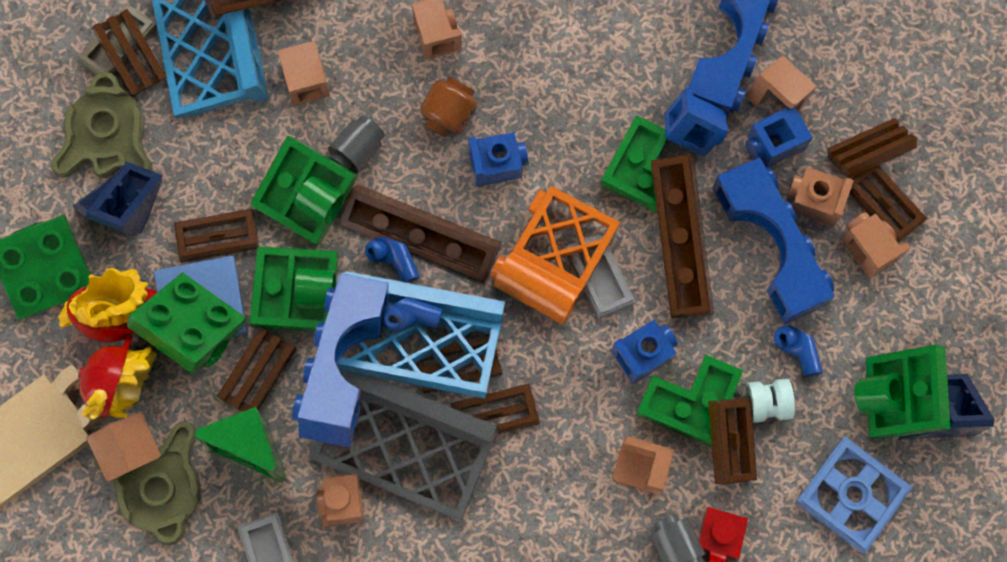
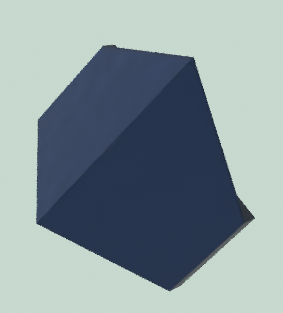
(123, 200)
(967, 411)

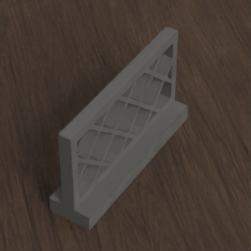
(429, 414)

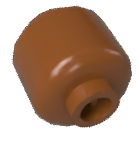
(448, 107)

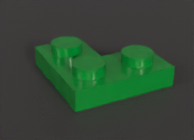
(631, 169)
(687, 410)

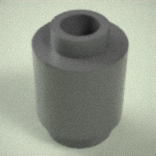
(356, 144)
(677, 540)

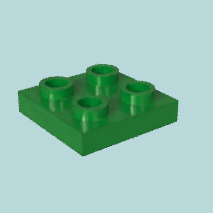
(303, 190)
(41, 266)
(292, 287)
(187, 323)
(905, 392)

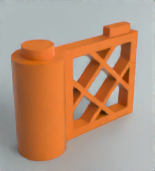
(534, 279)

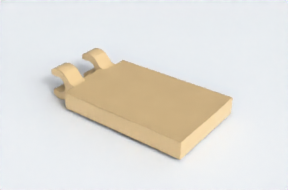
(40, 432)

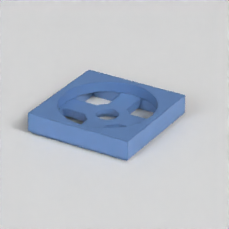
(896, 488)

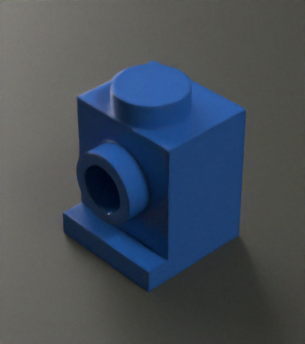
(695, 123)
(783, 126)
(492, 170)
(637, 362)

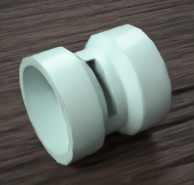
(771, 400)

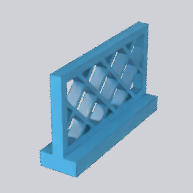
(243, 53)
(459, 311)

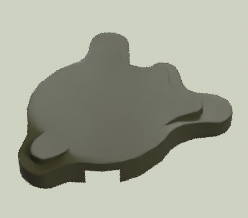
(102, 129)
(163, 492)

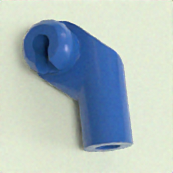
(394, 254)
(408, 312)
(800, 346)

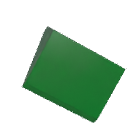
(246, 441)

